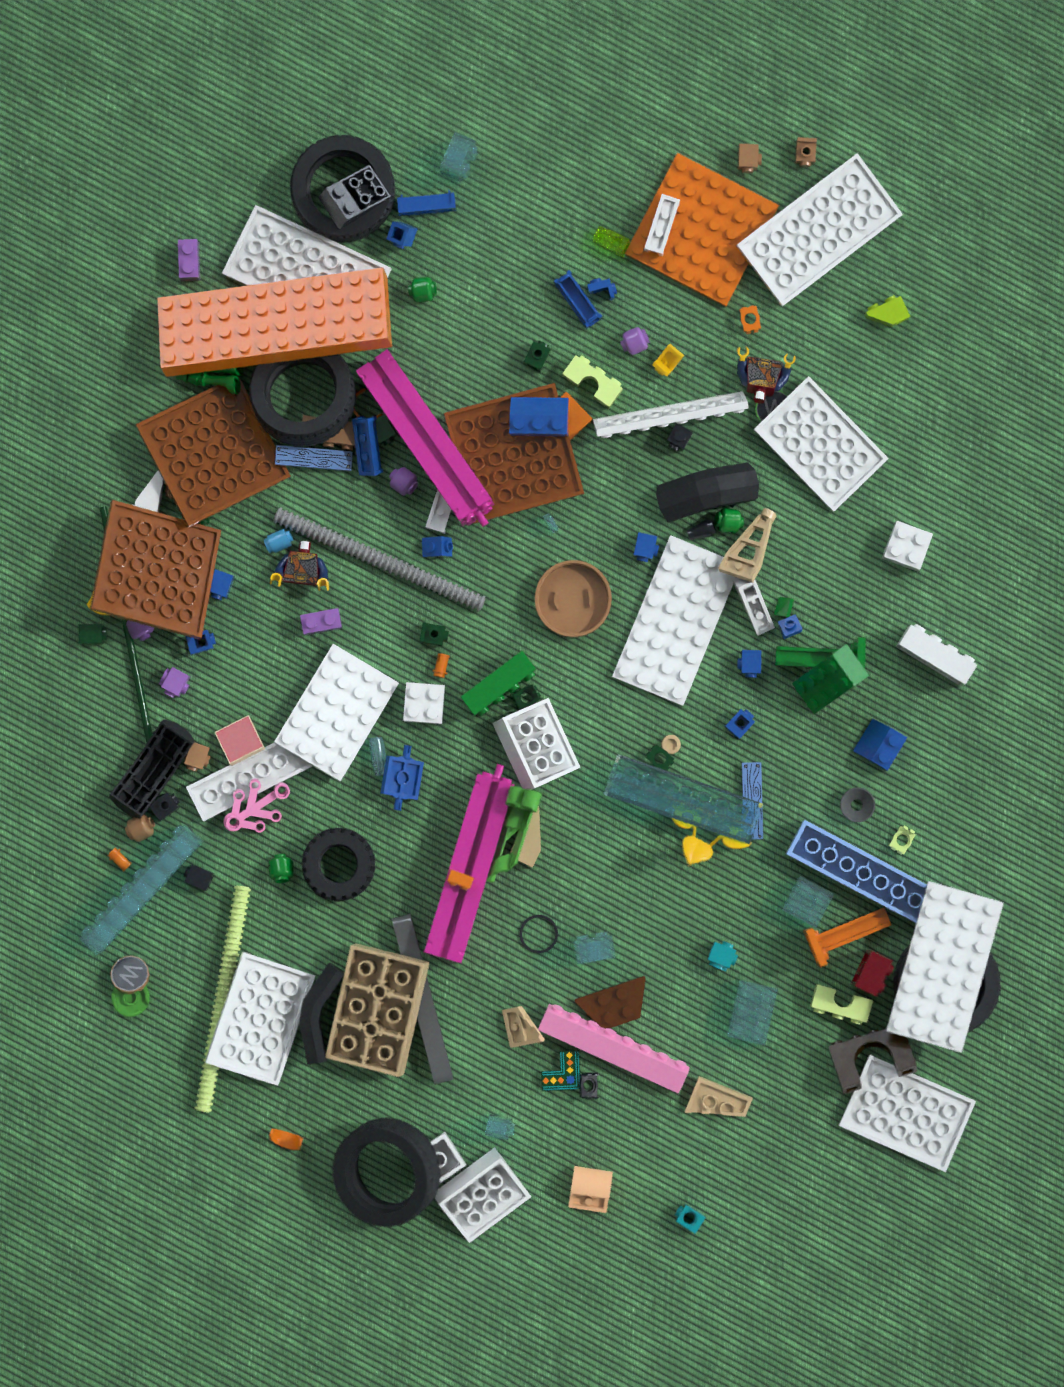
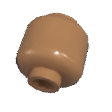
(140, 829)

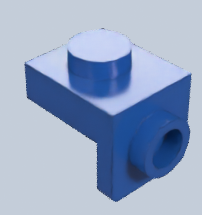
(599, 285)
(437, 546)
(790, 626)

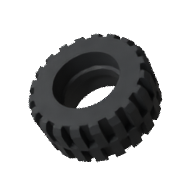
(312, 859)

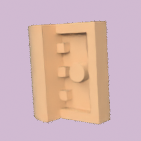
(590, 1189)

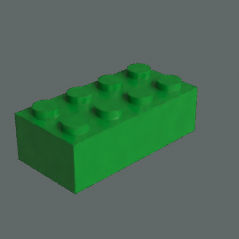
(830, 679)
(498, 683)

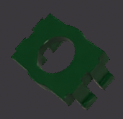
(517, 697)
(651, 757)

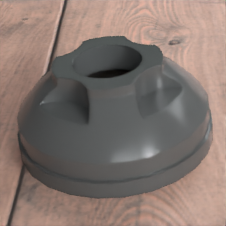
(867, 800)

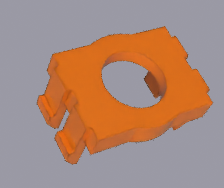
(749, 327)

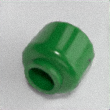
(422, 289)
(729, 520)
(281, 868)

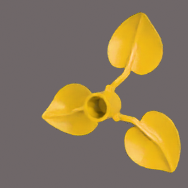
(697, 850)

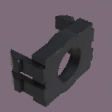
(592, 1094)

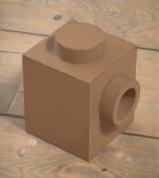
(748, 157)
(197, 757)

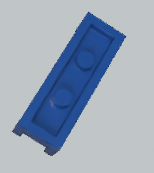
(426, 204)
(577, 300)
(367, 446)

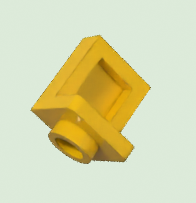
(668, 360)

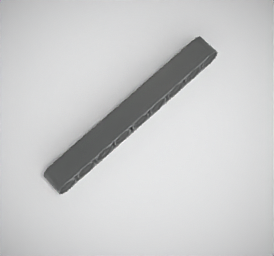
(427, 1013)

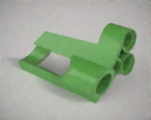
(520, 809)

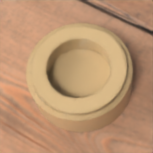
(671, 744)

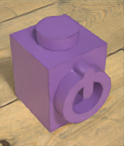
(174, 682)

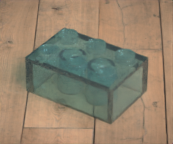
(752, 1012)

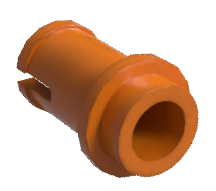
(441, 665)
(119, 859)

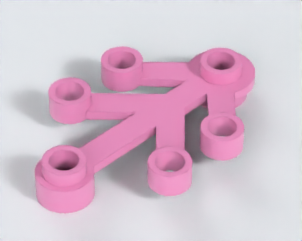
(254, 808)

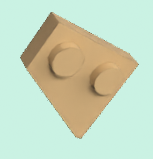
(520, 1027)

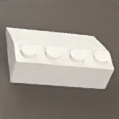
(536, 745)
(481, 1195)

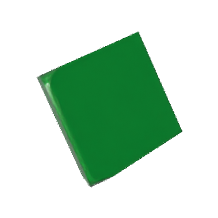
(783, 607)

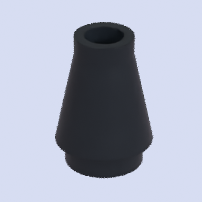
(702, 530)

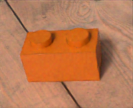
(460, 879)

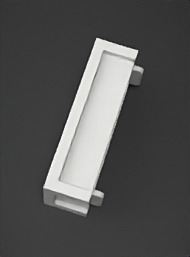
(662, 224)
(439, 514)

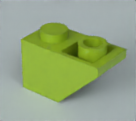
(889, 313)

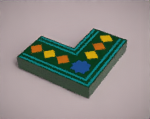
(568, 1075)

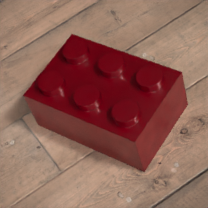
(872, 973)

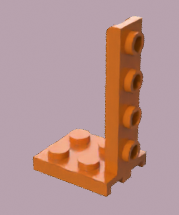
(845, 933)

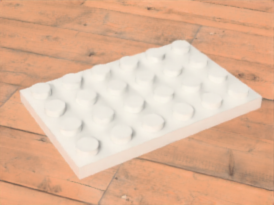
(821, 444)
(336, 712)
(259, 1018)
(907, 1113)

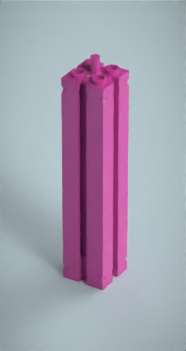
(426, 439)
(471, 857)

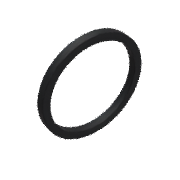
(556, 934)

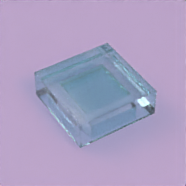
(550, 523)

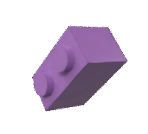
(189, 260)
(321, 621)

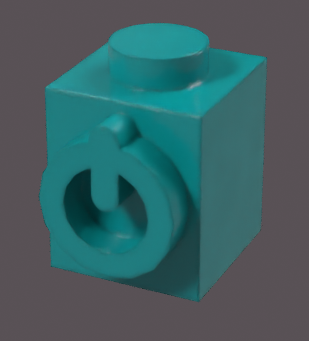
(722, 955)

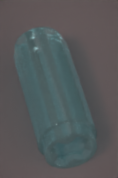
(378, 755)

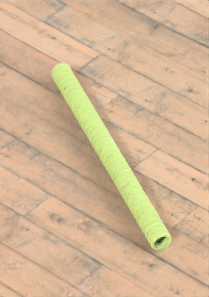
(227, 973)

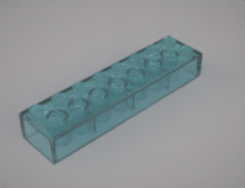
(683, 799)
(141, 889)

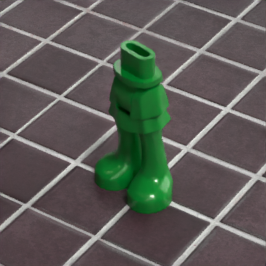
(231, 382)

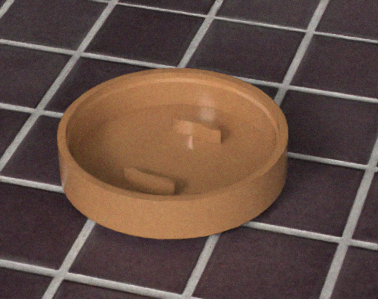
(573, 598)

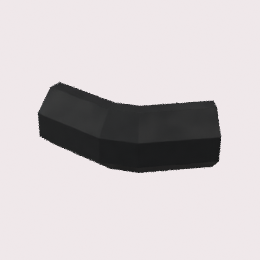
(707, 490)
(152, 769)
(311, 1013)

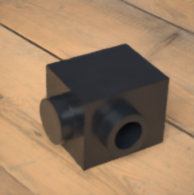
(679, 438)
(165, 806)

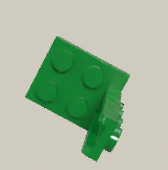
(813, 656)

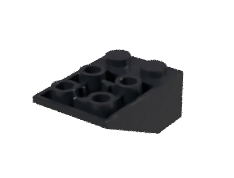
(353, 196)

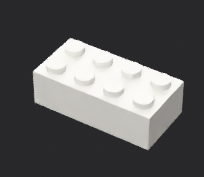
(936, 655)

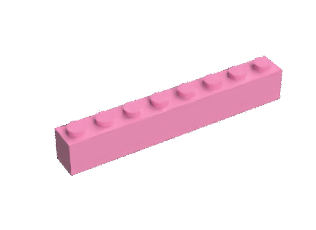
(614, 1048)

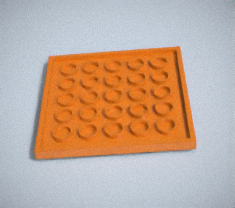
(705, 230)

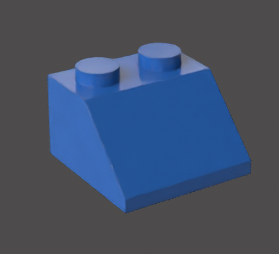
(880, 744)

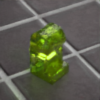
(611, 241)

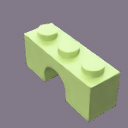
(580, 370)
(824, 1001)

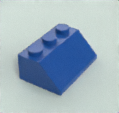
(538, 416)

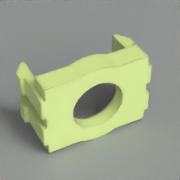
(908, 833)

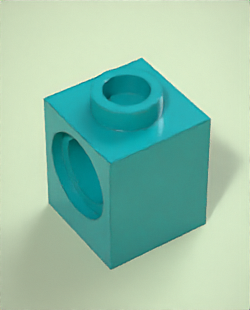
(695, 1224)

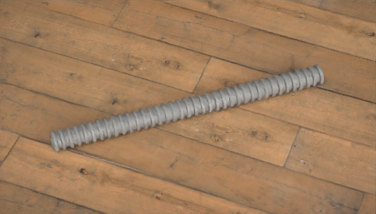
(379, 559)

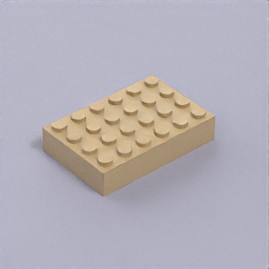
(377, 1010)

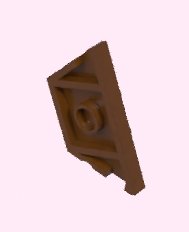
(615, 1004)

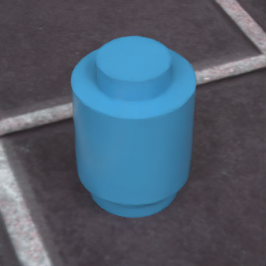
(278, 541)

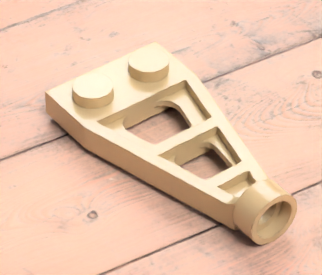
(742, 567)

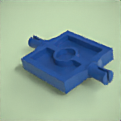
(402, 777)

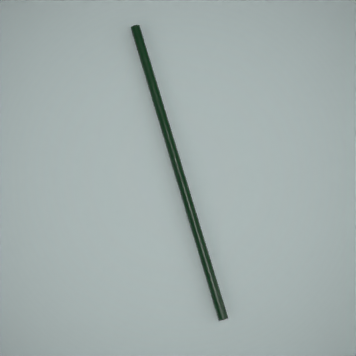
(133, 660)

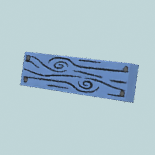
(313, 458)
(753, 790)

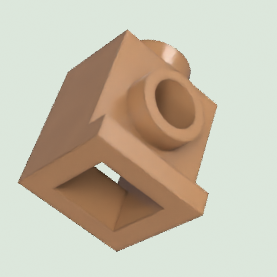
(801, 158)

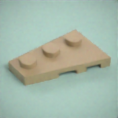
(717, 1099)

